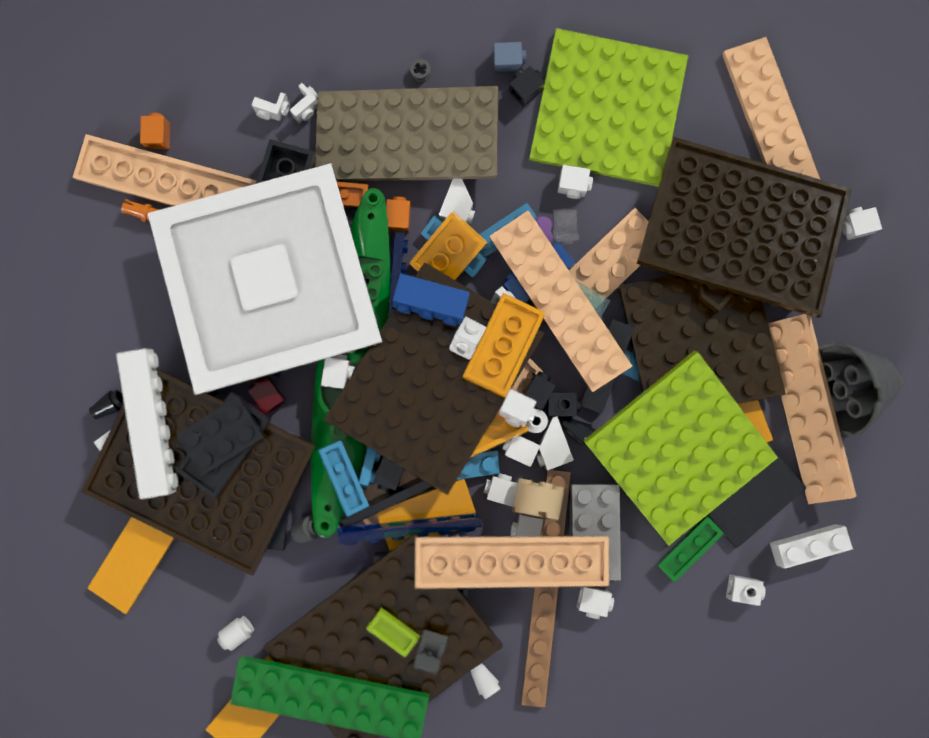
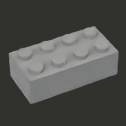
(596, 512)

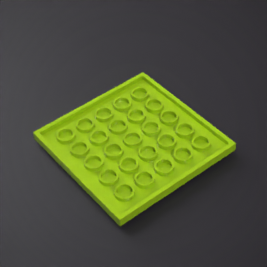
(608, 107)
(681, 448)

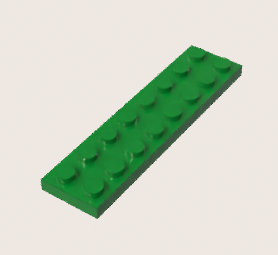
(329, 698)

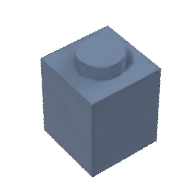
(508, 57)

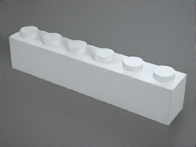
(146, 423)

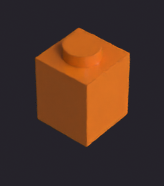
(155, 132)
(398, 214)

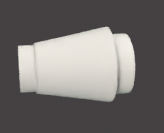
(484, 681)

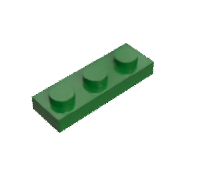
(690, 549)

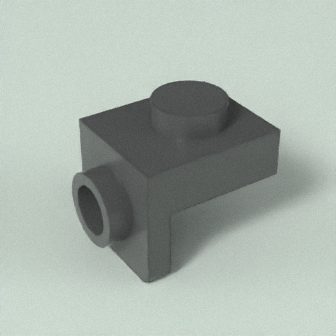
(430, 651)

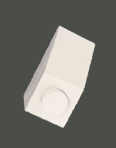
(458, 201)
(553, 447)

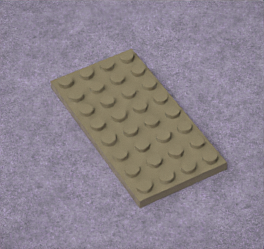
(409, 133)

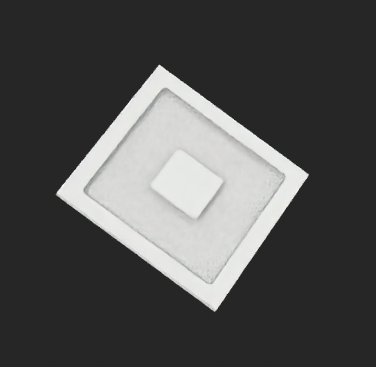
(263, 278)

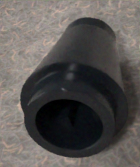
(107, 405)
(577, 429)

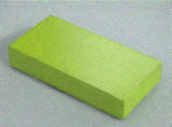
(393, 632)

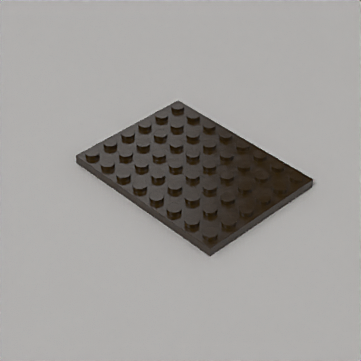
(745, 227)
(412, 396)
(243, 516)
(336, 638)

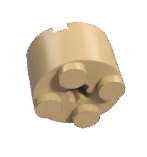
(538, 499)

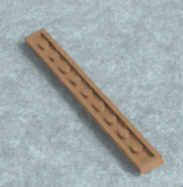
(543, 612)

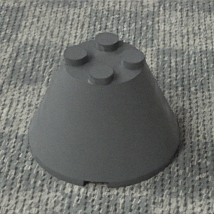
(859, 385)

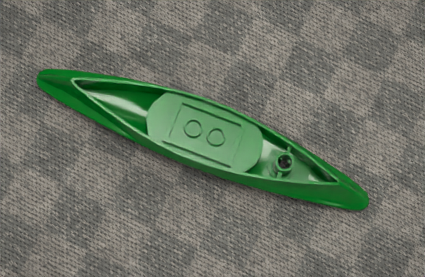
(372, 248)

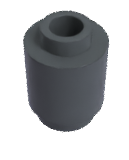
(304, 531)

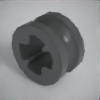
(423, 64)

